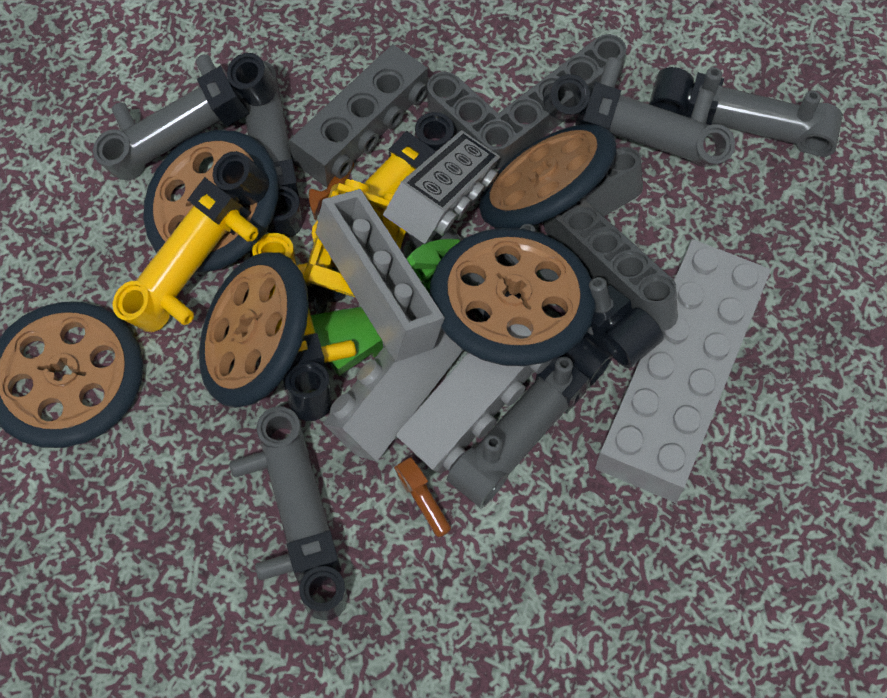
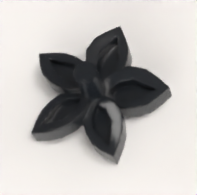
(321, 295)

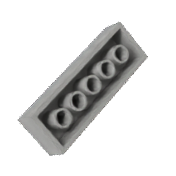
(684, 375)

